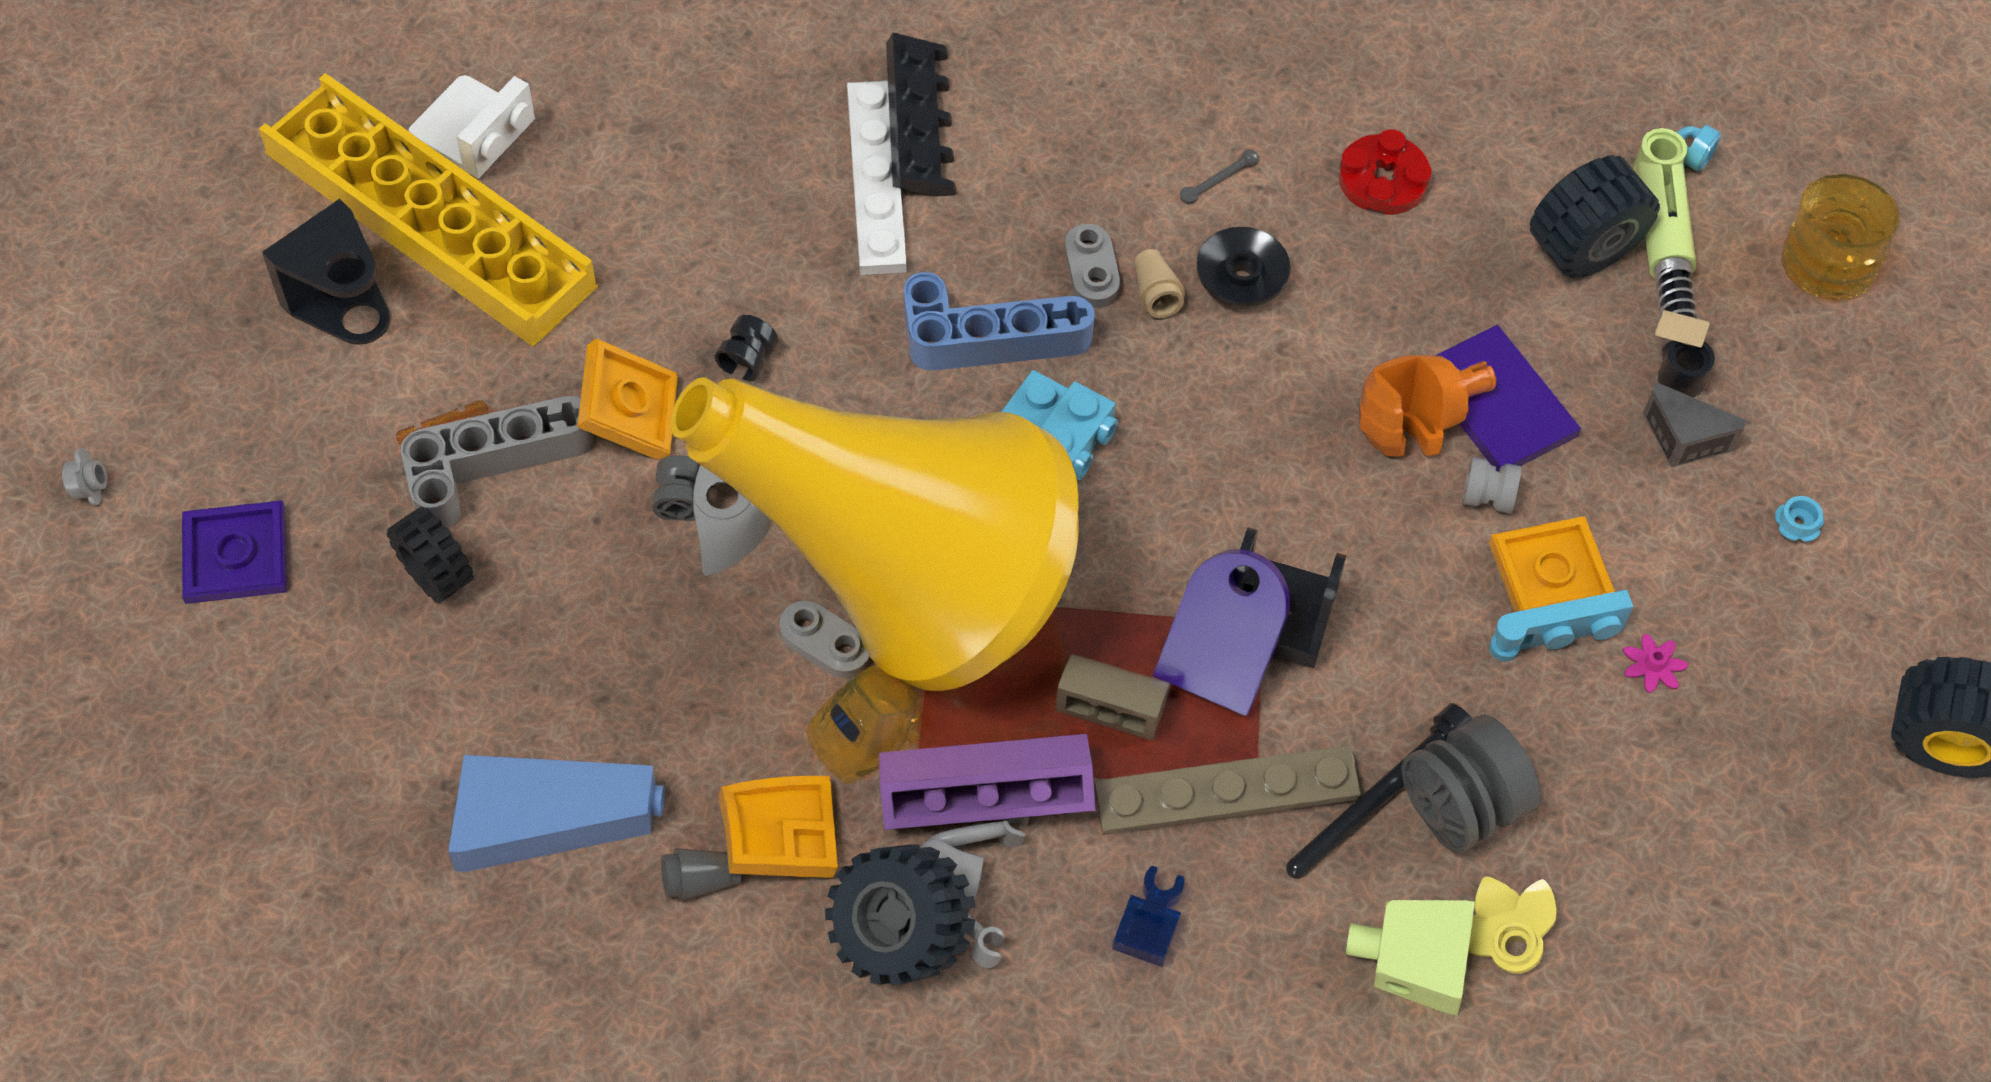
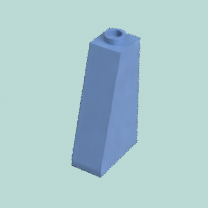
(547, 807)

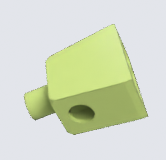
(1419, 950)

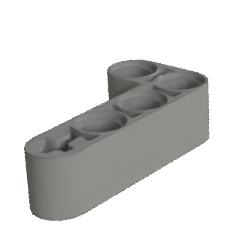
(498, 454)

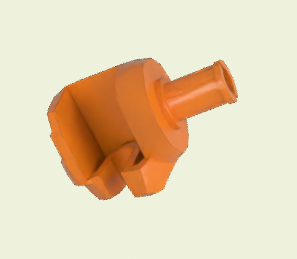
(1420, 398)

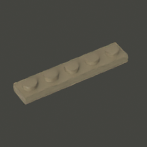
(1227, 790)

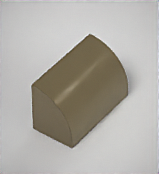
(1112, 696)

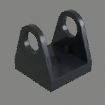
(326, 272)
(1310, 604)

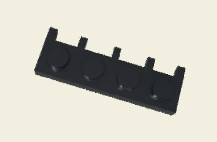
(916, 116)

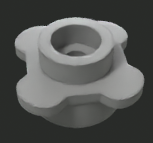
(84, 477)

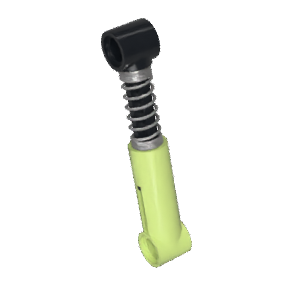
(1673, 256)

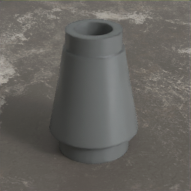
(695, 873)

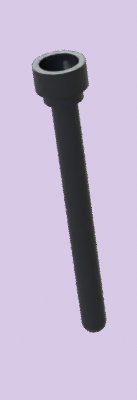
(1297, 867)

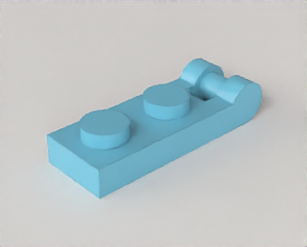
(1560, 624)

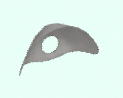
(725, 533)

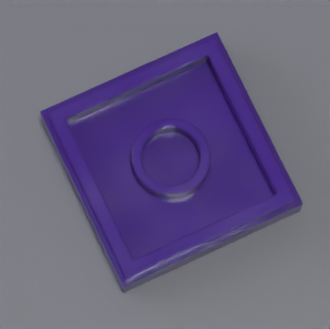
(234, 552)

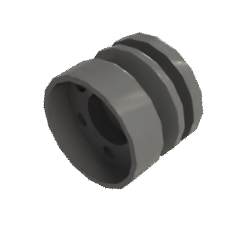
(1471, 783)

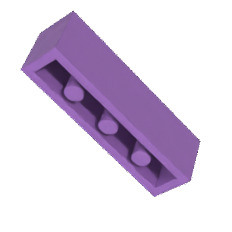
(986, 781)

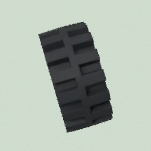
(430, 554)

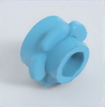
(1804, 509)

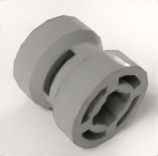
(1487, 484)

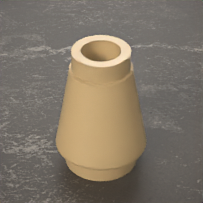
(1158, 285)

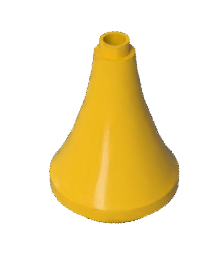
(926, 530)

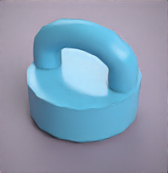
(1703, 146)

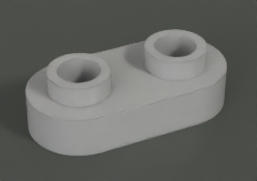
(1092, 262)
(822, 638)

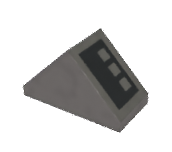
(1689, 427)

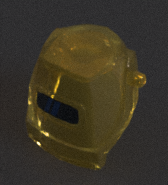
(862, 720)

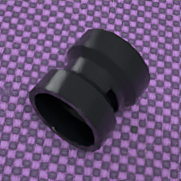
(748, 344)

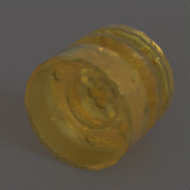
(1839, 236)

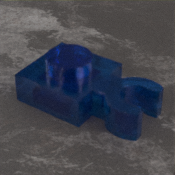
(1149, 923)

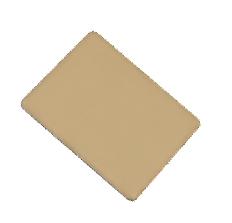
(1682, 328)

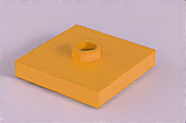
(627, 399)
(1550, 564)

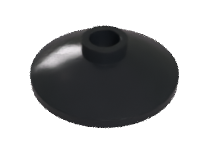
(1245, 251)

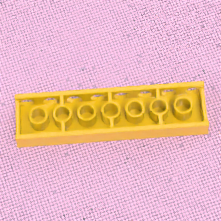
(431, 213)

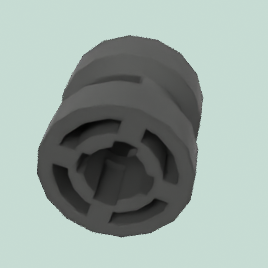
(676, 486)

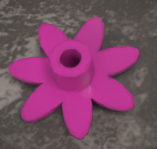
(1654, 661)

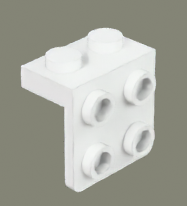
(475, 122)

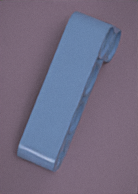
(998, 324)

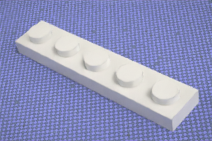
(876, 200)

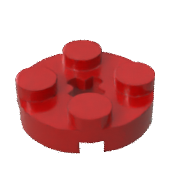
(1387, 151)

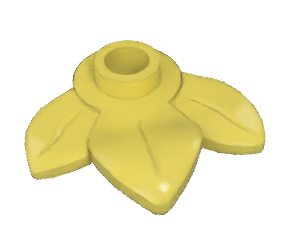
(1508, 918)

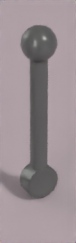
(1190, 195)

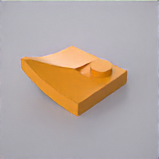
(780, 826)

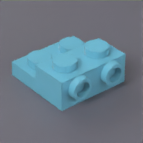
(1071, 415)

